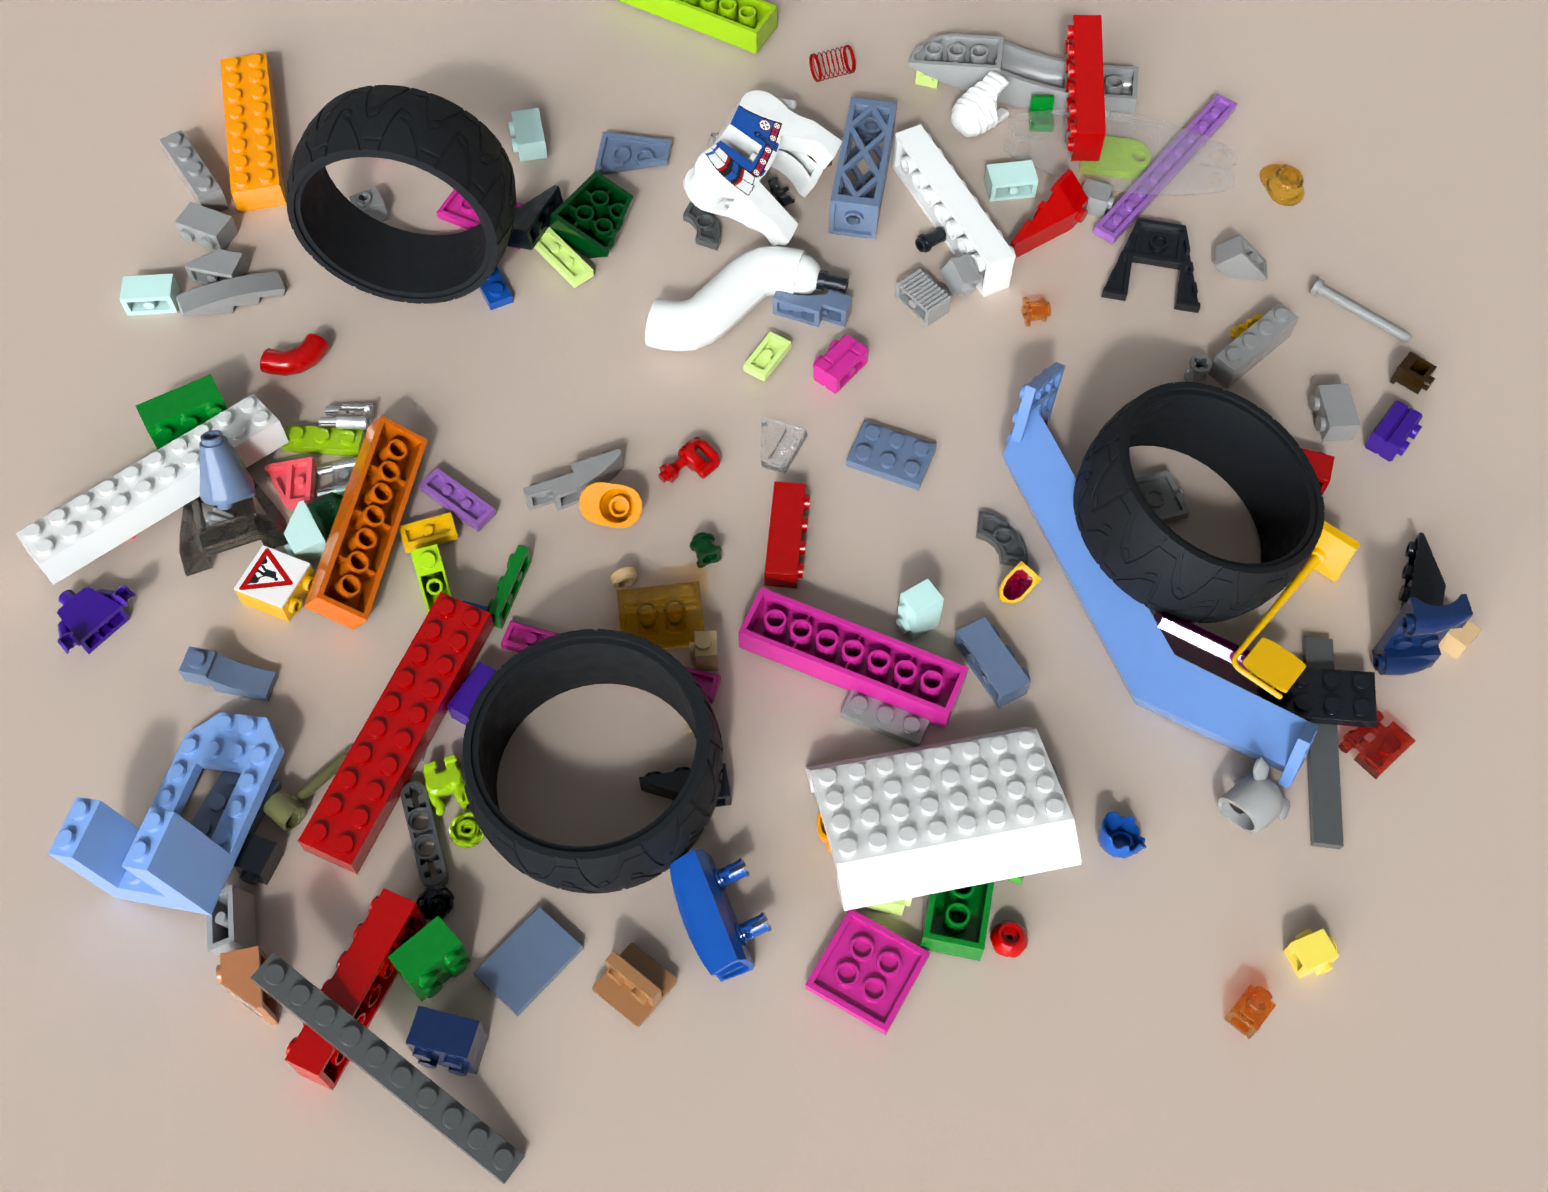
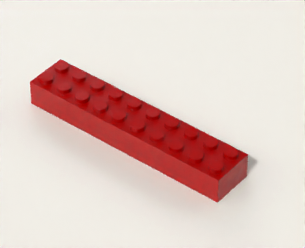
(396, 734)

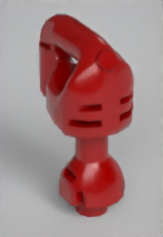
(689, 457)

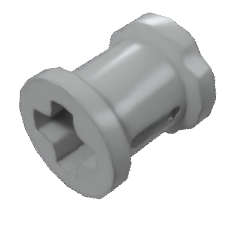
(1198, 370)

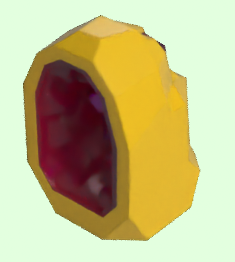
(1017, 584)

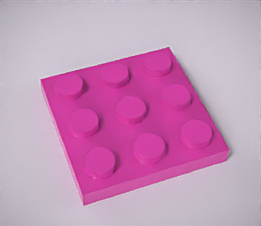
(867, 971)

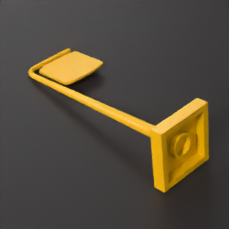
(1268, 659)

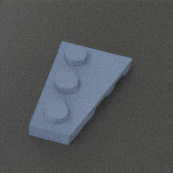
(630, 152)

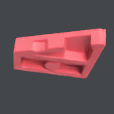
(294, 480)

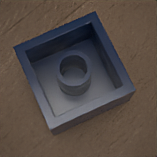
(447, 1041)

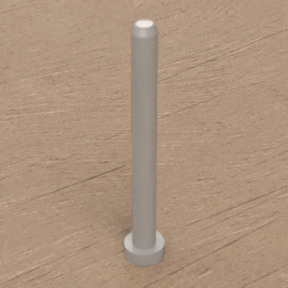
(1359, 311)

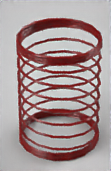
(845, 61)

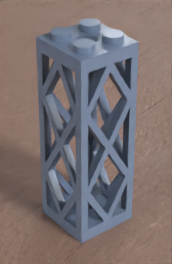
(872, 135)

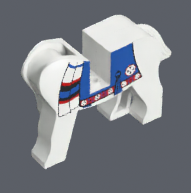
(753, 138)

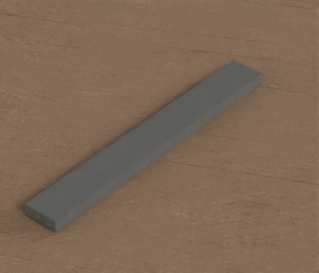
(1323, 762)

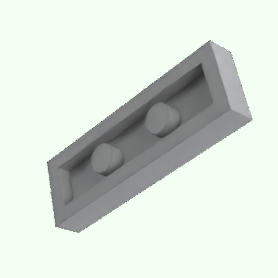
(884, 718)

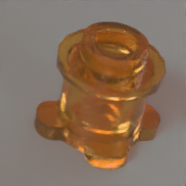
(1035, 310)

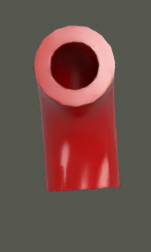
(294, 360)

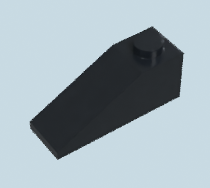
(533, 218)

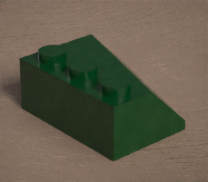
(592, 216)

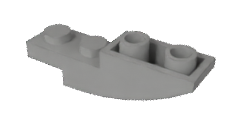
(567, 489)

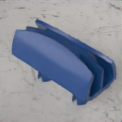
(709, 915)

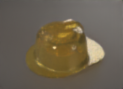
(1283, 183)

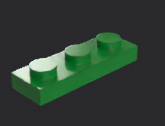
(509, 585)

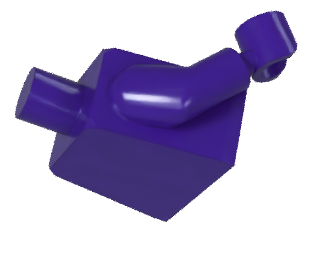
(91, 616)

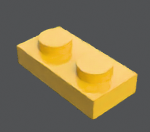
(428, 532)

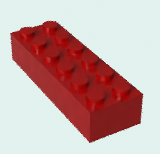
(1085, 88)
(359, 982)

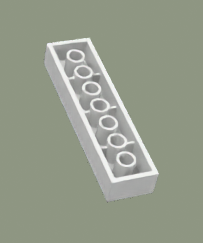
(952, 207)

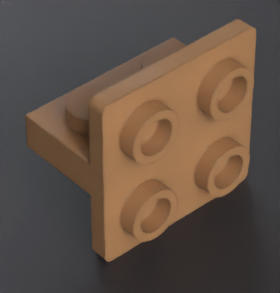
(634, 984)

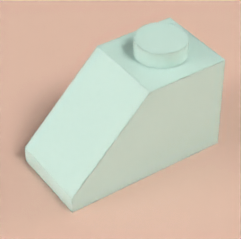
(303, 535)

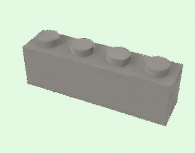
(193, 172)
(1253, 345)

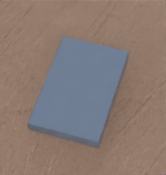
(528, 961)

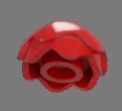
(1006, 947)

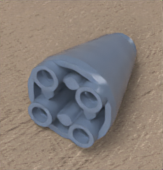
(222, 472)

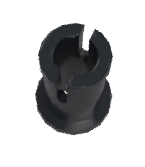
(927, 241)

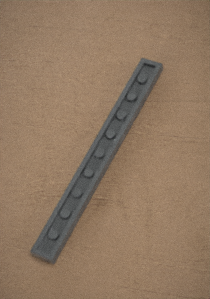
(387, 1068)

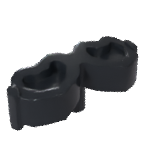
(780, 194)

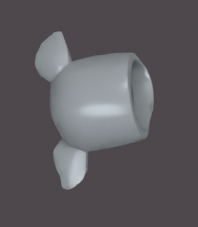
(1257, 798)

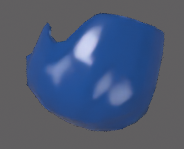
(1120, 836)

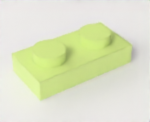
(767, 356)

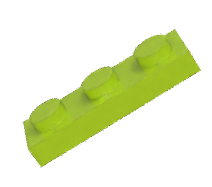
(323, 440)

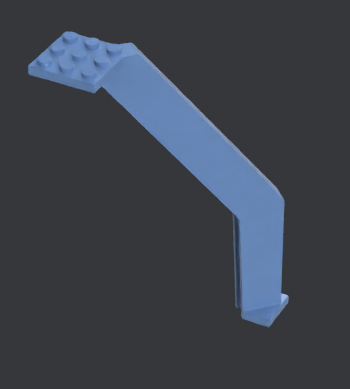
(1126, 627)

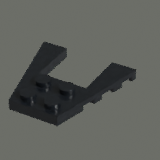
(1156, 245)

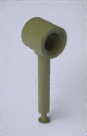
(287, 808)

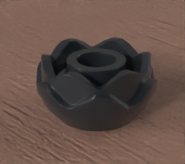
(432, 909)

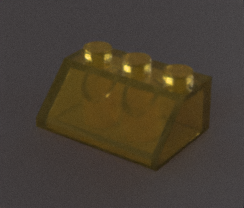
(662, 613)

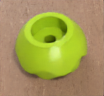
(460, 825)

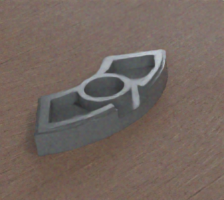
(706, 226)
(1003, 538)

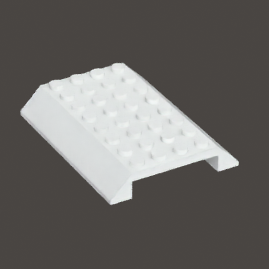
(943, 816)

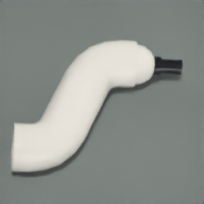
(733, 295)

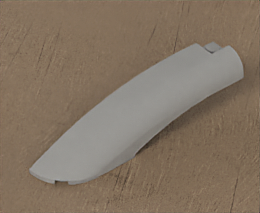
(967, 59)

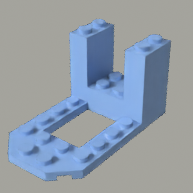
(168, 857)

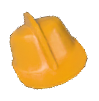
(610, 505)

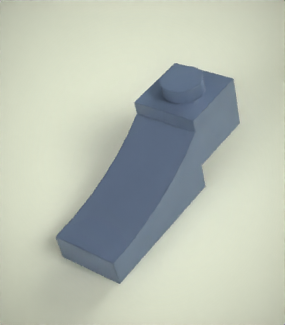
(813, 309)
(227, 675)

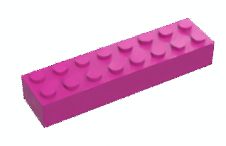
(852, 656)

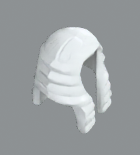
(977, 107)

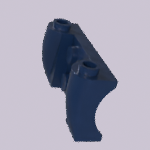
(1415, 633)

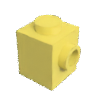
(1312, 953)

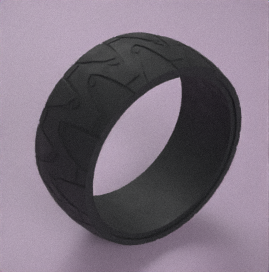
(421, 132)
(1244, 450)
(566, 664)

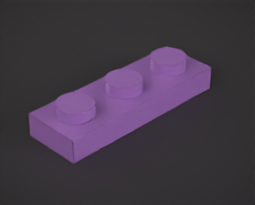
(457, 499)

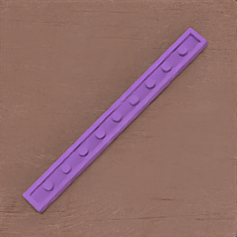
(1131, 204)

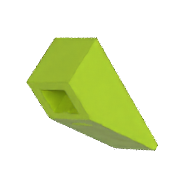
(430, 573)

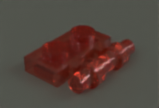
(1380, 752)

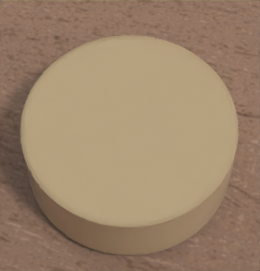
(624, 577)

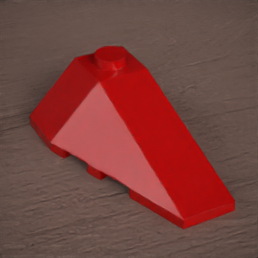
(1054, 217)

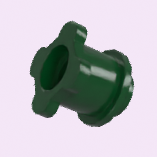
(705, 549)

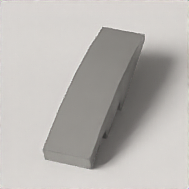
(225, 294)

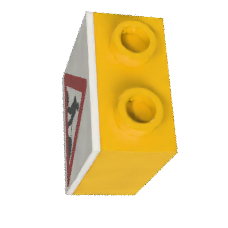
(275, 583)

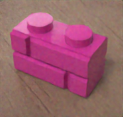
(840, 363)

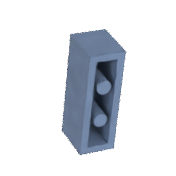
(992, 662)

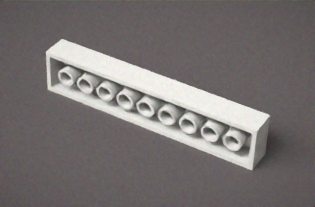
(144, 492)

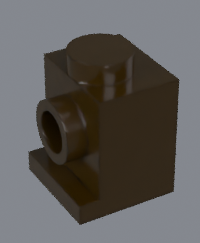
(1414, 373)

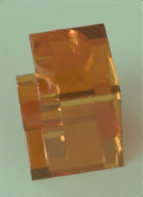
(1244, 1017)

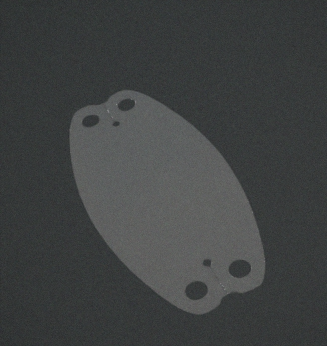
(1136, 154)

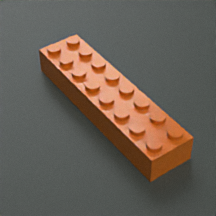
(366, 524)

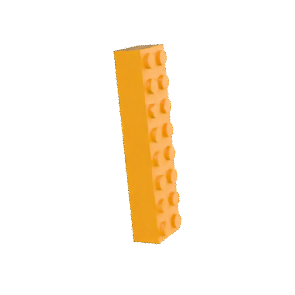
(252, 133)

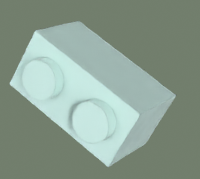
(528, 133)
(1010, 180)
(149, 294)
(919, 609)

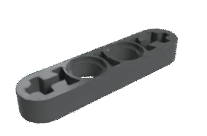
(426, 834)

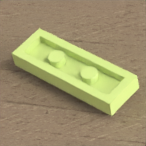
(563, 258)

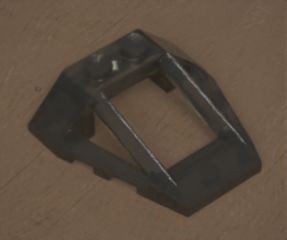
(233, 533)

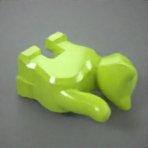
(445, 783)

